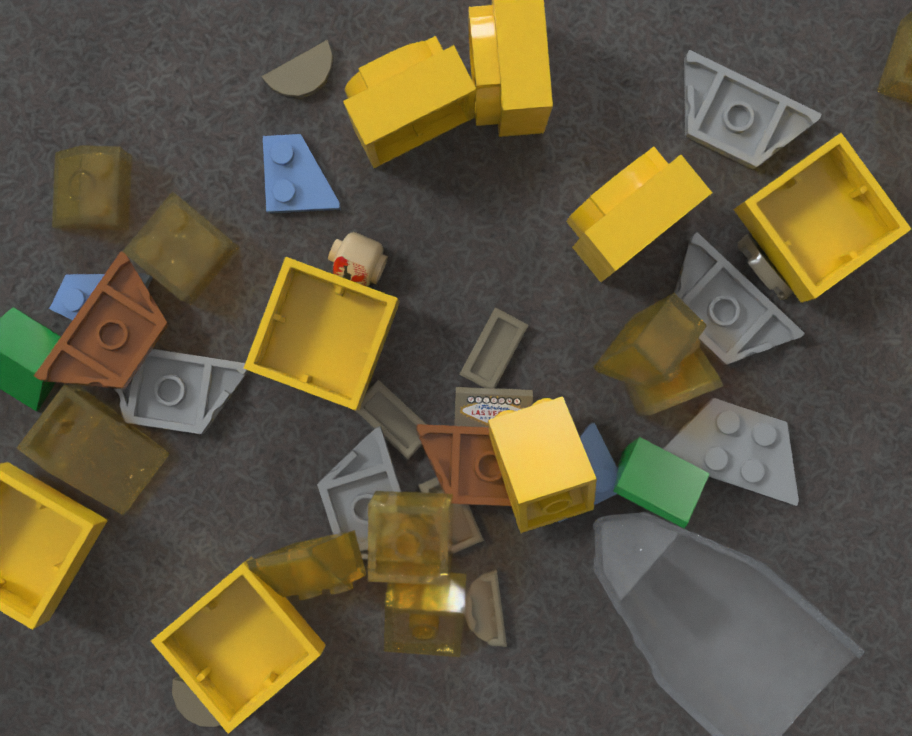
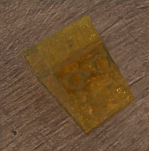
(93, 448)

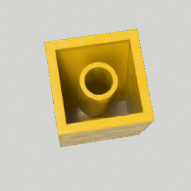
(542, 463)

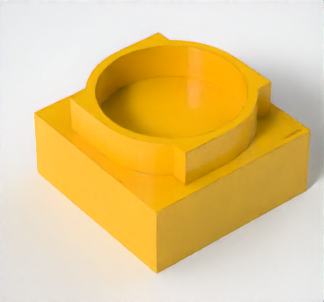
(510, 66)
(409, 99)
(634, 210)
(822, 219)
(322, 334)
(40, 545)
(239, 646)

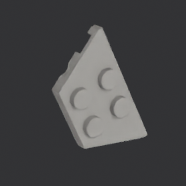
(738, 113)
(735, 311)
(179, 391)
(739, 449)
(353, 483)

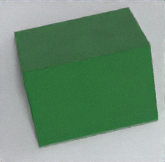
(22, 352)
(659, 481)

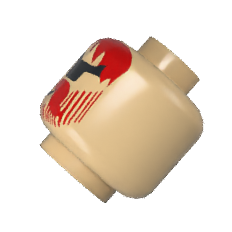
(358, 259)

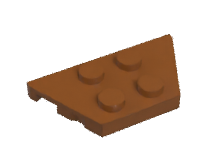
(108, 333)
(464, 463)

